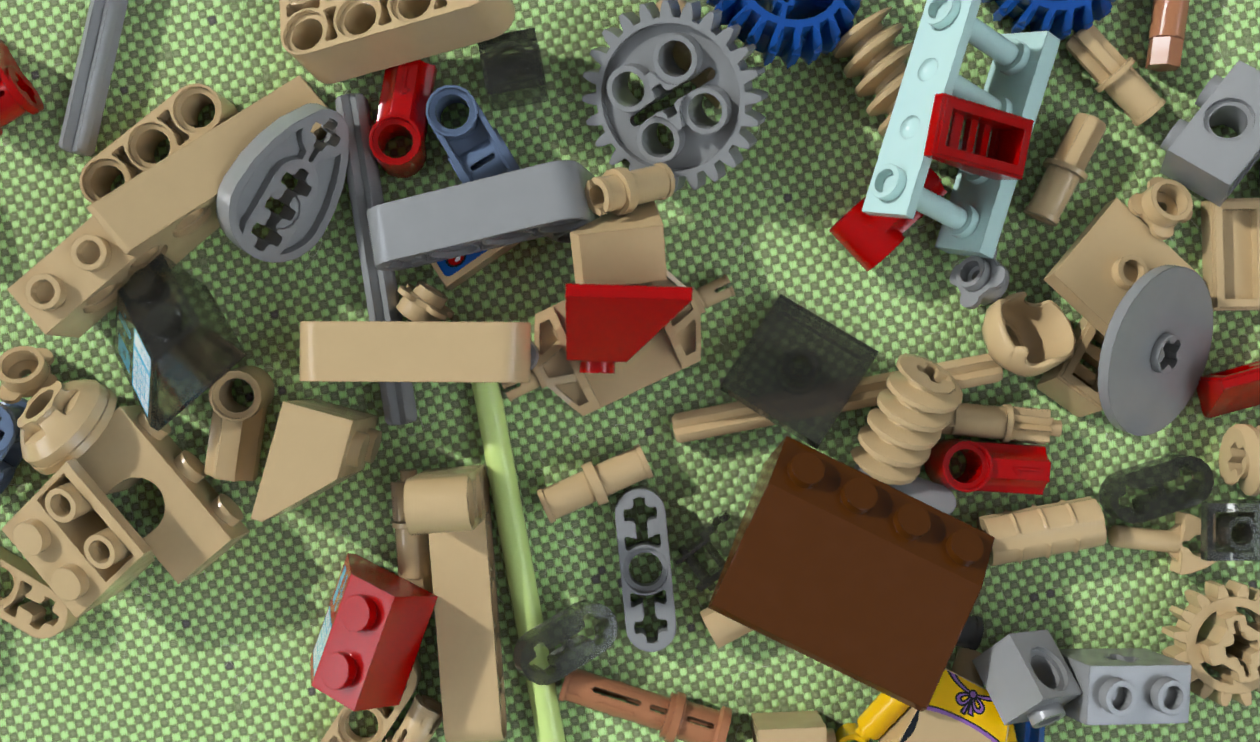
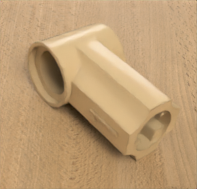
(235, 429)

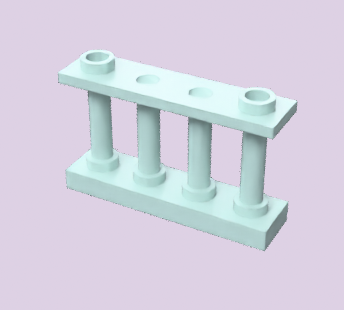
(1014, 85)

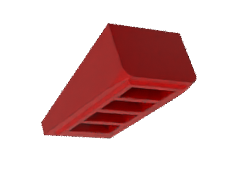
(1006, 145)

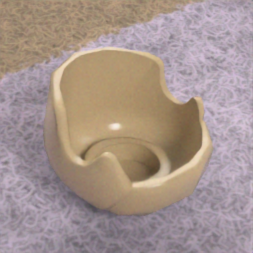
(1027, 335)

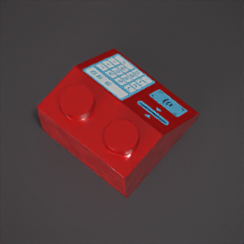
(369, 636)

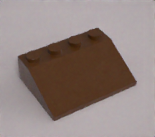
(852, 573)

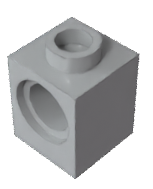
(1027, 678)

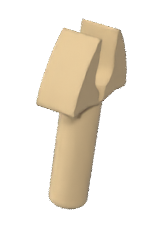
(1167, 541)

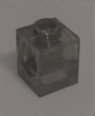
(513, 69)

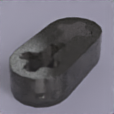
(1158, 500)
(573, 652)

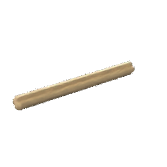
(737, 417)

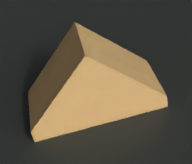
(620, 248)

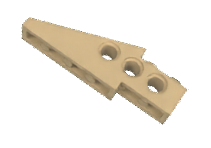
(154, 213)

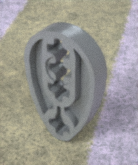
(258, 174)

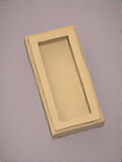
(1232, 253)

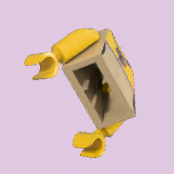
(956, 713)

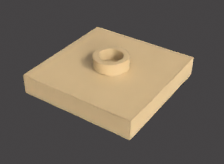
(1107, 262)

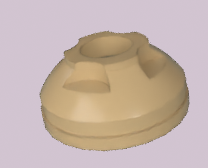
(64, 422)

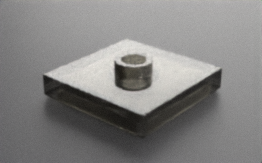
(798, 371)

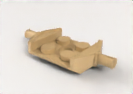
(665, 354)

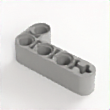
(481, 215)

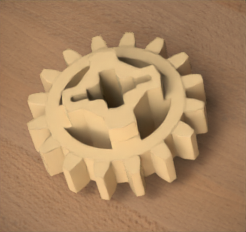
(1219, 635)

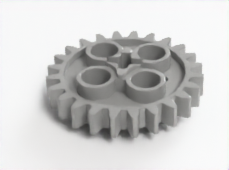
(647, 51)

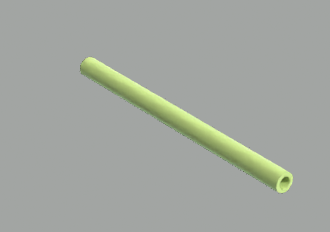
(516, 549)

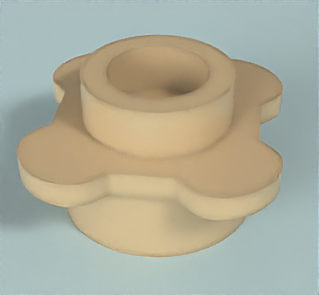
(1162, 206)
(423, 303)
(20, 362)

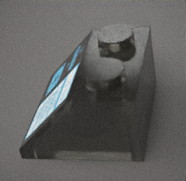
(171, 339)

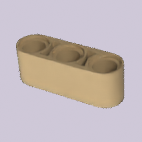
(134, 150)

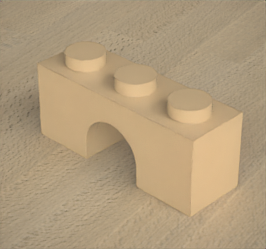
(196, 519)

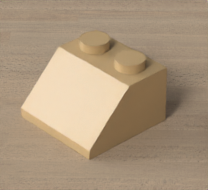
(313, 451)

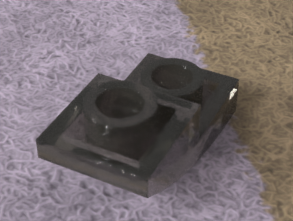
(1230, 530)

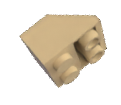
(78, 540)

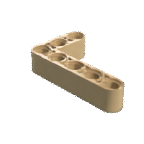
(456, 515)

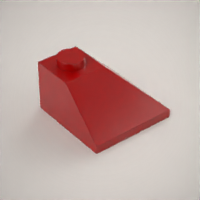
(616, 321)

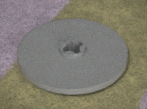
(1155, 350)

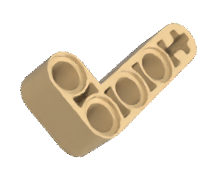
(365, 36)
(415, 351)

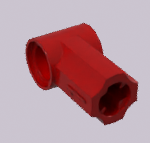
(403, 114)
(875, 237)
(991, 467)

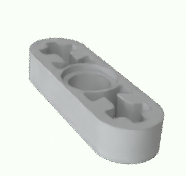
(663, 606)

